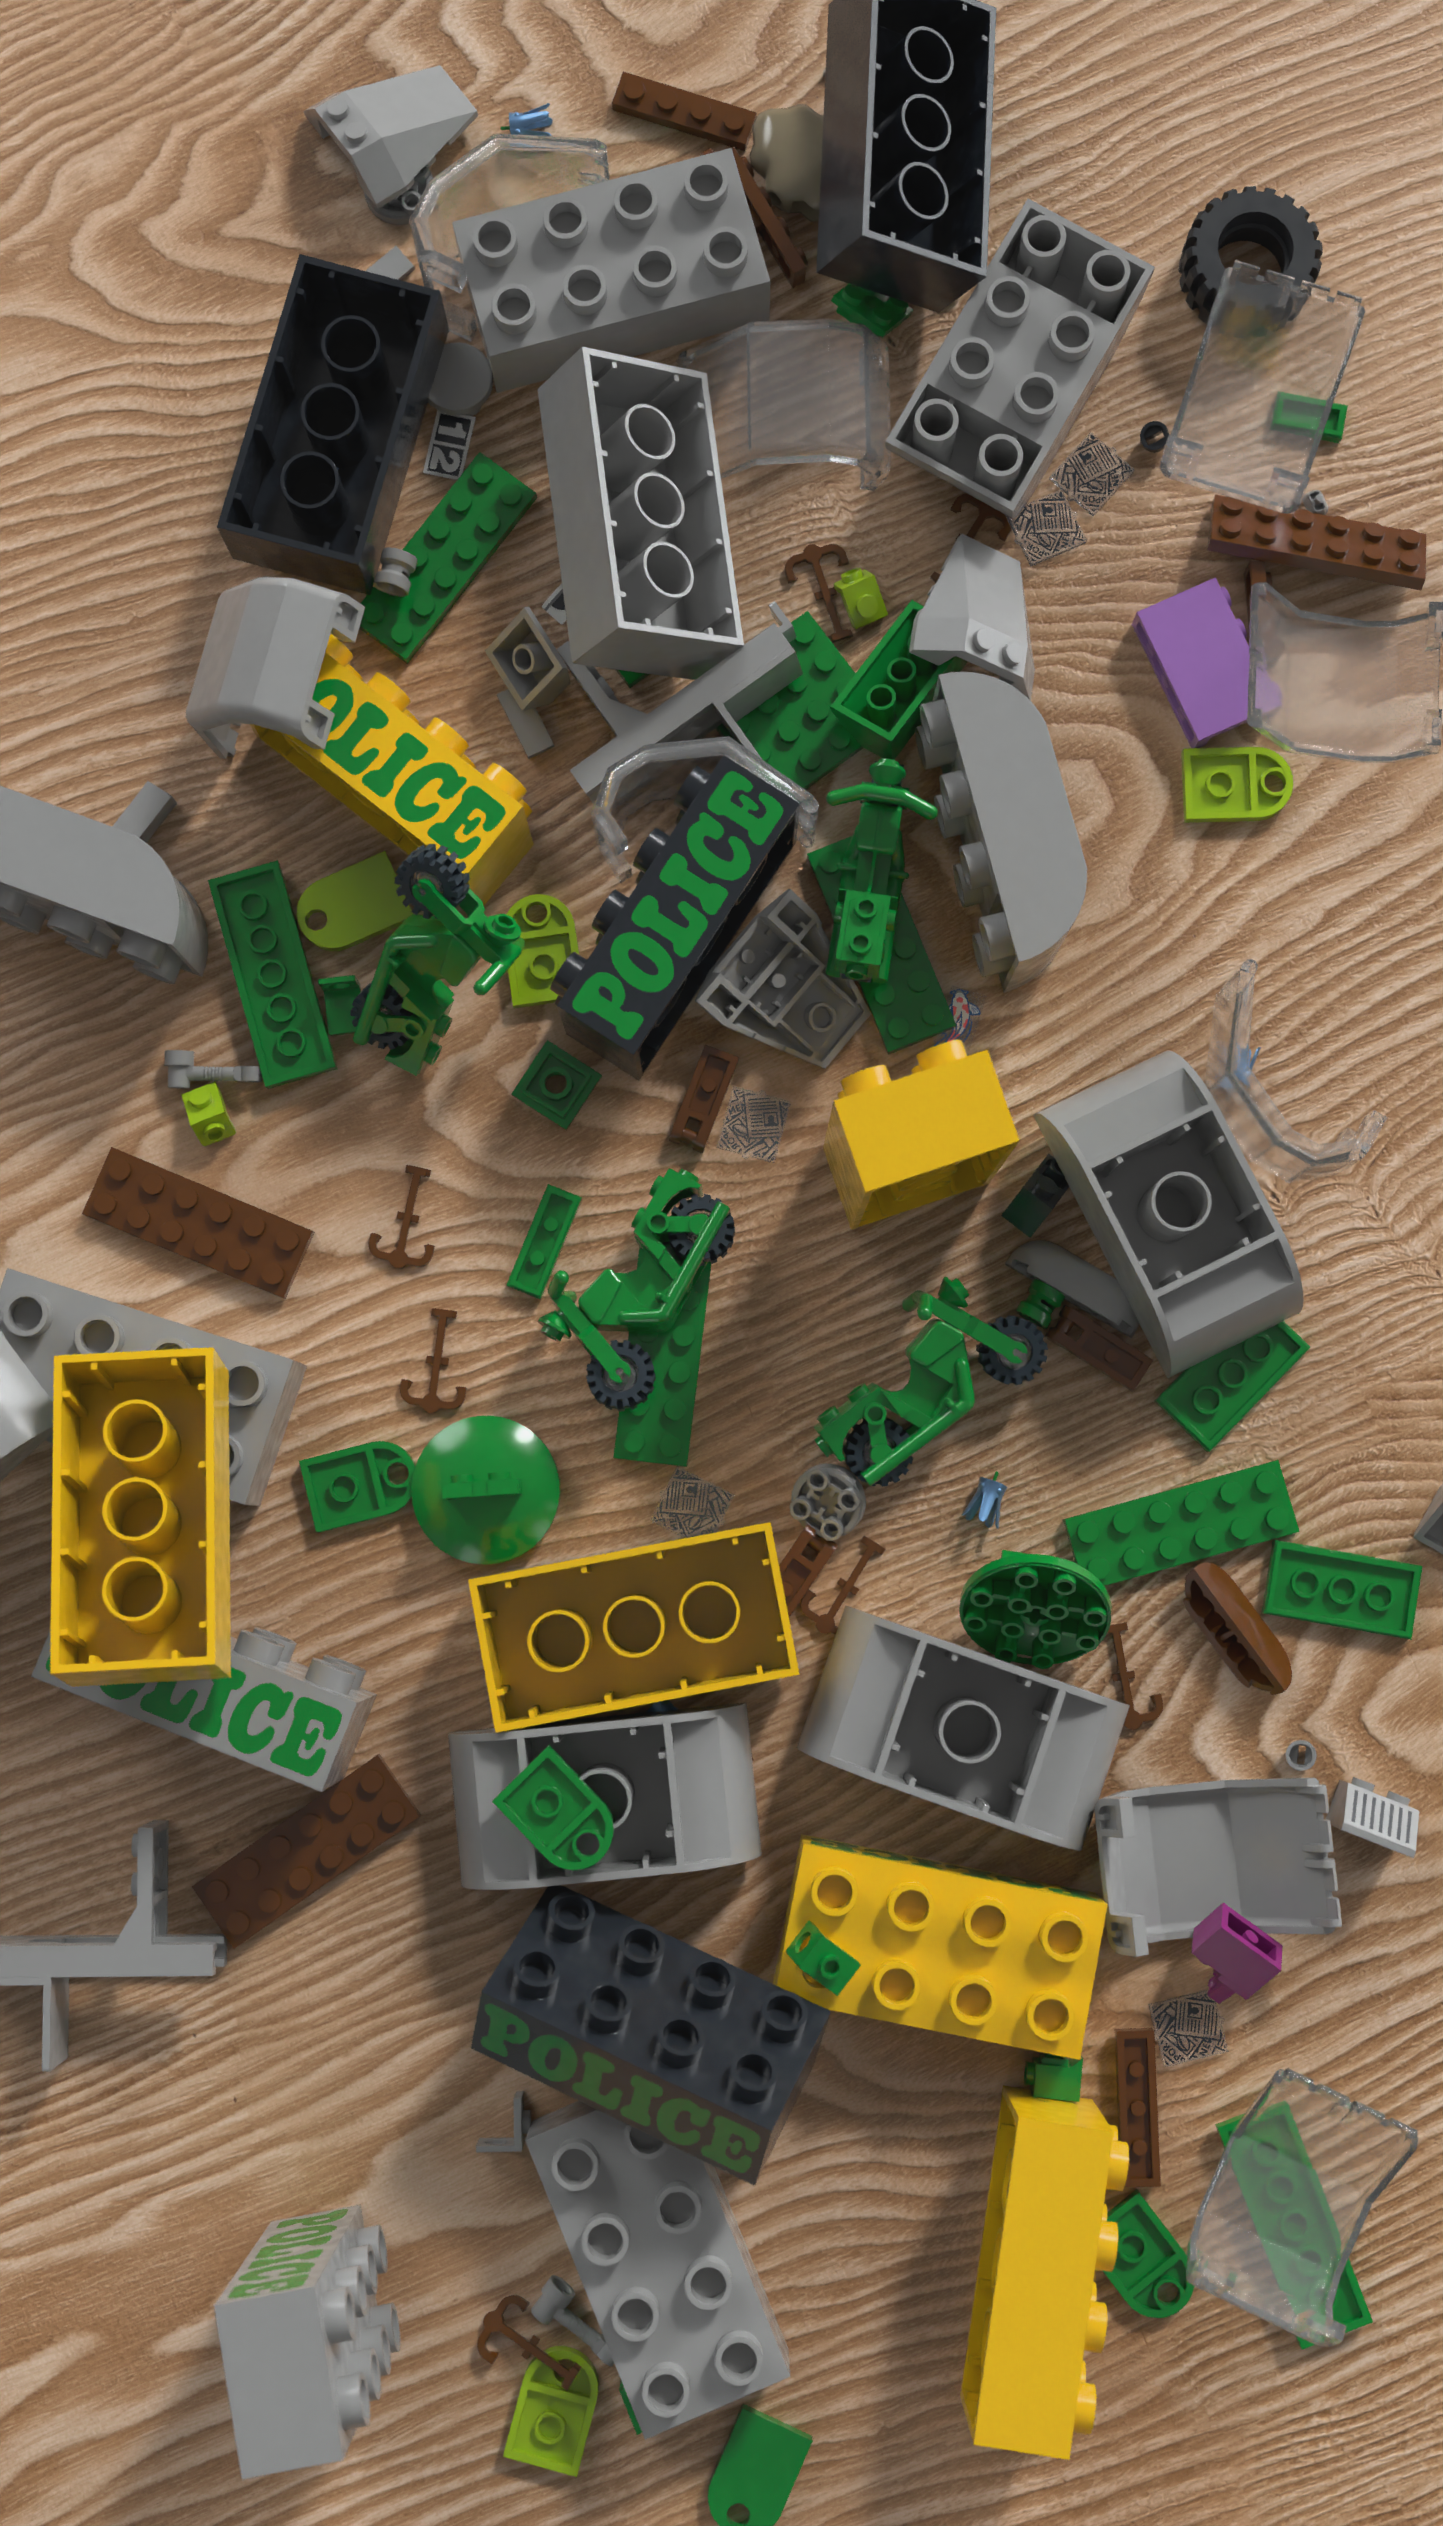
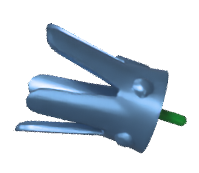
(525, 122)
(989, 1498)

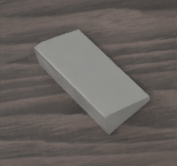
(146, 812)

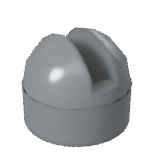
(1293, 1752)

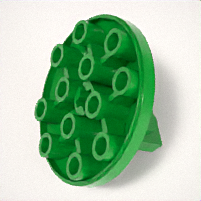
(485, 1490)
(1035, 1609)

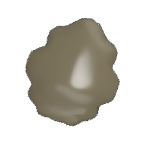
(790, 157)

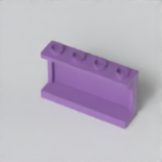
(1198, 659)

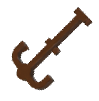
(985, 512)
(812, 555)
(399, 1258)
(431, 1402)
(825, 1622)
(1133, 1718)
(494, 2322)

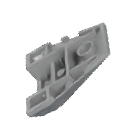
(394, 127)
(978, 615)
(777, 986)

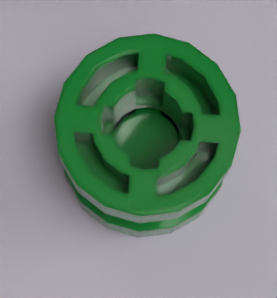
(1040, 1303)

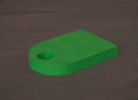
(355, 1484)
(554, 1809)
(1147, 2259)
(757, 2468)

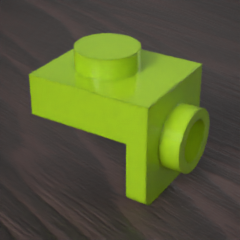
(861, 597)
(208, 1114)

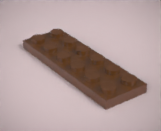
(1318, 542)
(198, 1223)
(306, 1851)

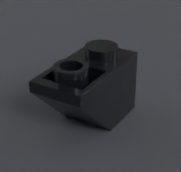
(1037, 1197)

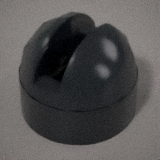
(1149, 432)

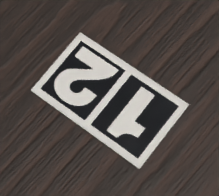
(449, 445)

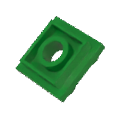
(871, 309)
(563, 1106)

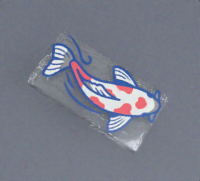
(966, 1011)

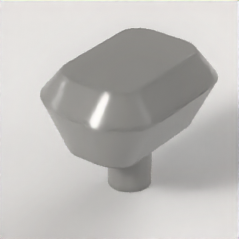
(1315, 502)

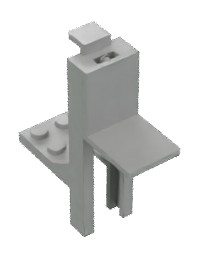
(713, 699)
(138, 1951)

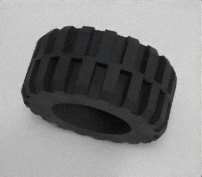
(1253, 218)

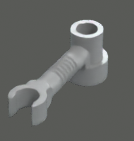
(182, 1071)
(553, 2304)

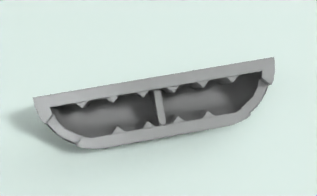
(1078, 1281)

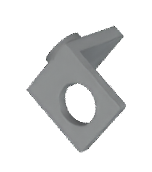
(522, 2123)

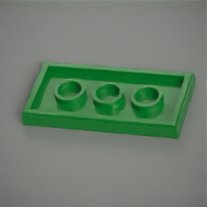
(1224, 1388)
(1342, 1589)

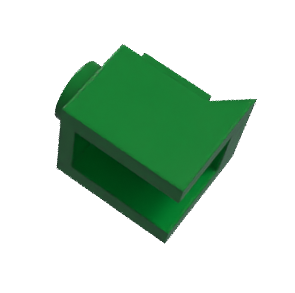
(1054, 2077)

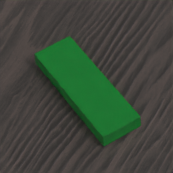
(544, 1241)

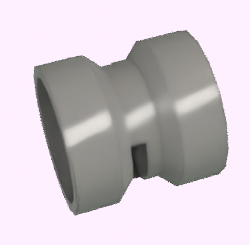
(395, 571)

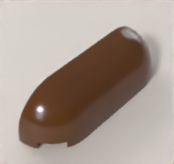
(1236, 1629)

